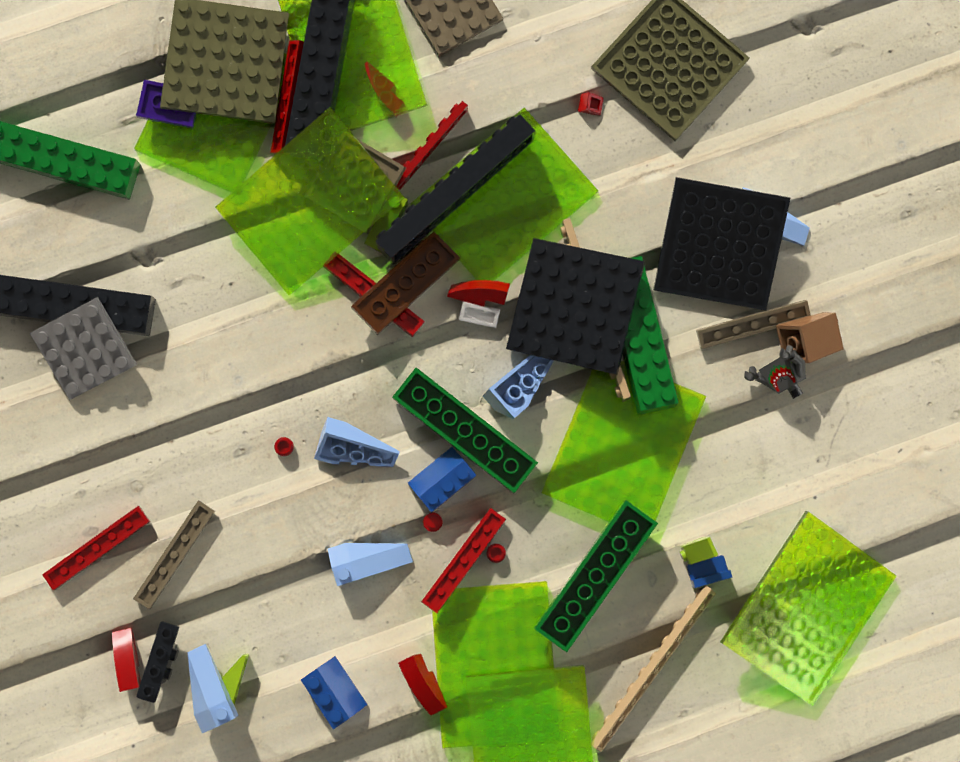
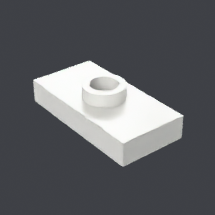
(479, 315)

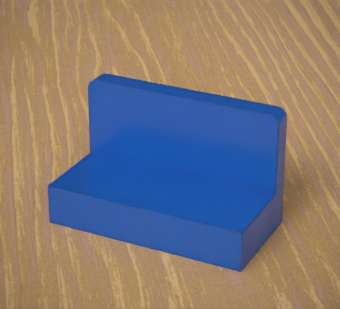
(708, 571)

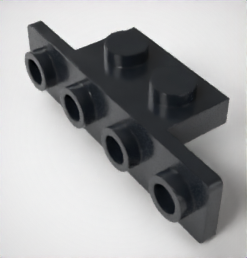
(159, 662)

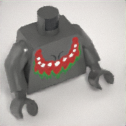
(781, 373)

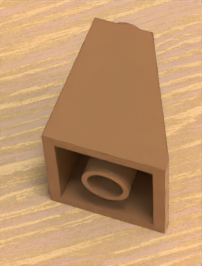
(812, 336)

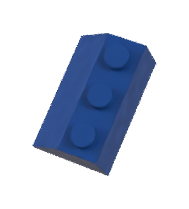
(442, 479)
(334, 692)

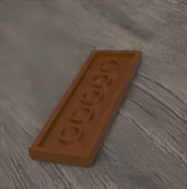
(405, 283)

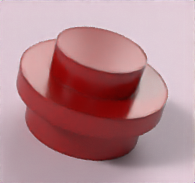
(284, 446)
(432, 522)
(496, 553)

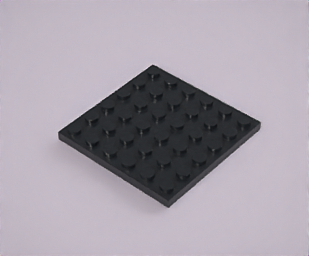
(721, 243)
(575, 306)

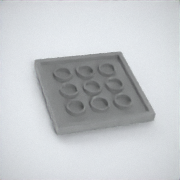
(83, 348)

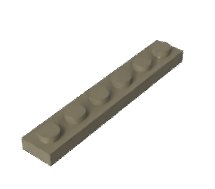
(751, 324)
(174, 555)

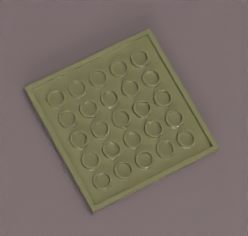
(224, 60)
(670, 64)

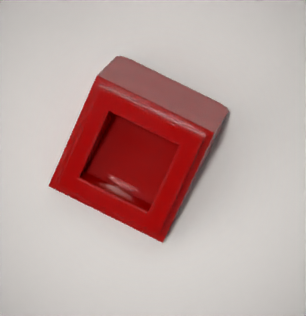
(590, 104)

